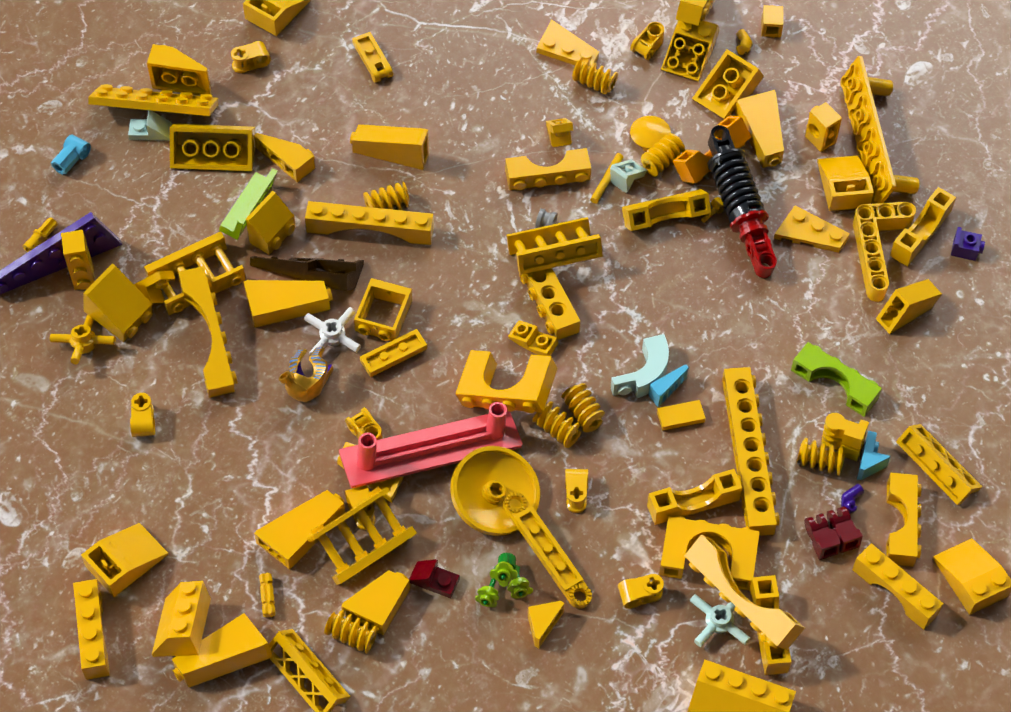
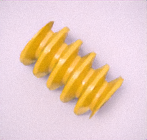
(593, 76)
(662, 154)
(388, 198)
(583, 407)
(557, 425)
(821, 456)
(351, 631)

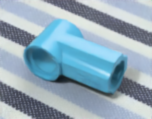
(73, 150)

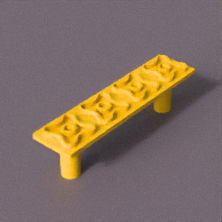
(868, 133)

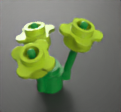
(504, 573)

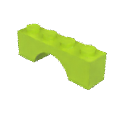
(815, 363)

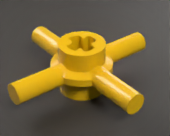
(82, 339)

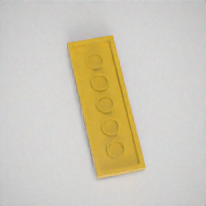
(155, 101)

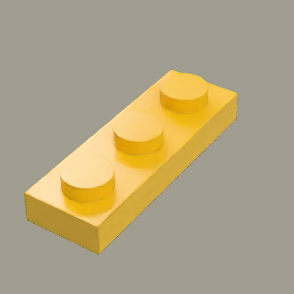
(393, 353)

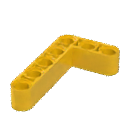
(868, 221)

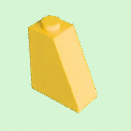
(908, 304)
(378, 600)

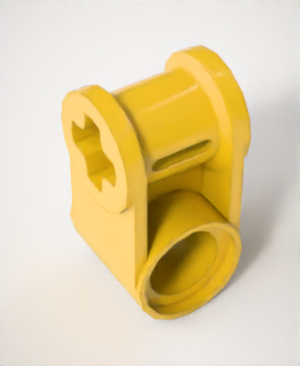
(649, 40)
(251, 56)
(142, 418)
(364, 423)
(576, 489)
(356, 496)
(638, 590)

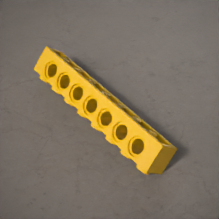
(742, 380)

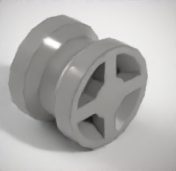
(545, 218)

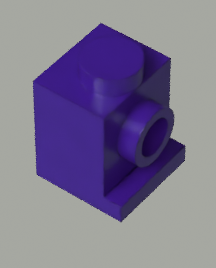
(967, 244)

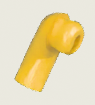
(745, 42)

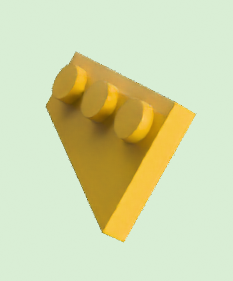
(565, 46)

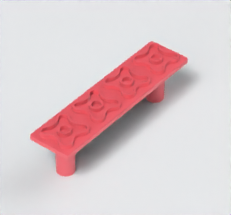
(427, 448)

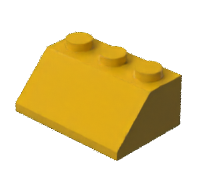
(182, 620)

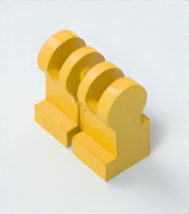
(844, 434)

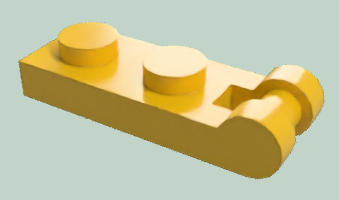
(372, 56)

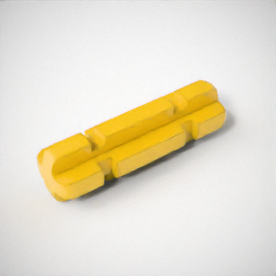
(267, 595)

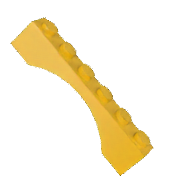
(408, 225)
(196, 291)
(712, 562)

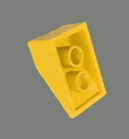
(176, 71)
(728, 82)
(973, 575)

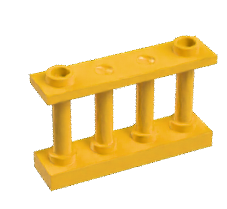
(554, 245)
(192, 255)
(381, 545)

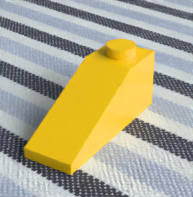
(288, 156)

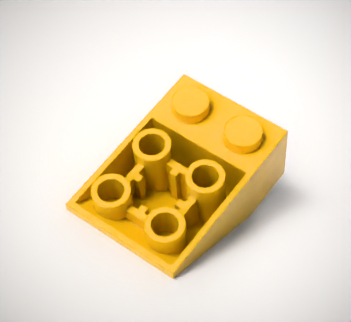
(272, 14)
(690, 49)
(845, 182)
(123, 557)

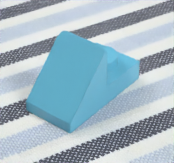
(871, 461)

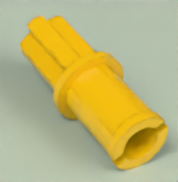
(40, 235)

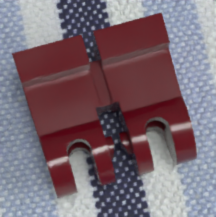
(841, 536)

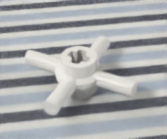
(333, 331)

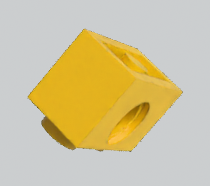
(823, 126)

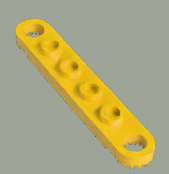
(547, 550)

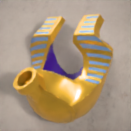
(303, 387)

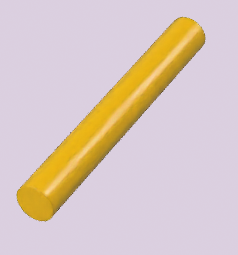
(605, 180)

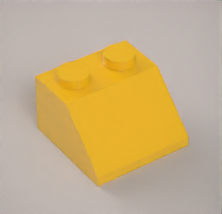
(270, 224)

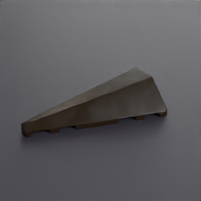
(334, 273)

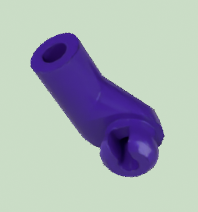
(848, 497)

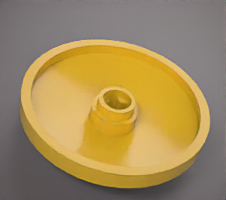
(484, 482)

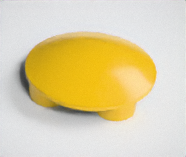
(648, 131)

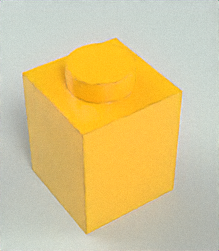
(772, 21)

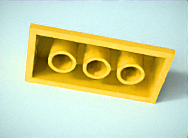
(212, 147)
(733, 691)

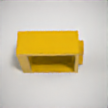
(386, 292)

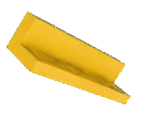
(938, 463)
(313, 669)

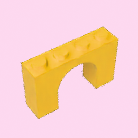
(527, 395)
(738, 542)

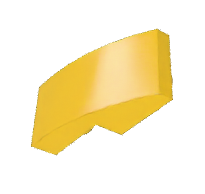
(530, 338)

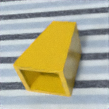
(117, 303)

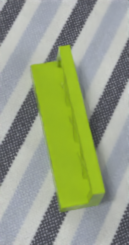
(248, 200)

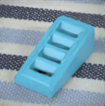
(665, 386)

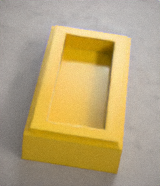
(681, 415)

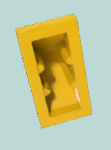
(543, 619)

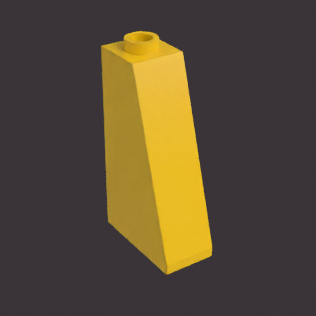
(763, 123)
(392, 144)
(285, 300)
(288, 534)
(223, 652)

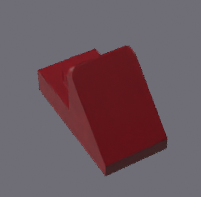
(435, 579)

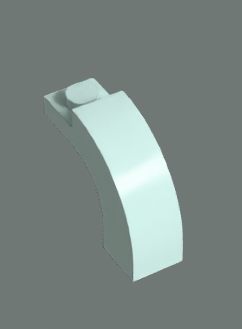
(656, 356)

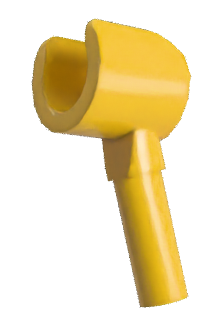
(717, 206)

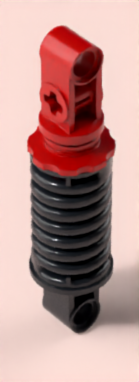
(741, 199)

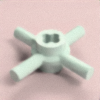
(718, 620)

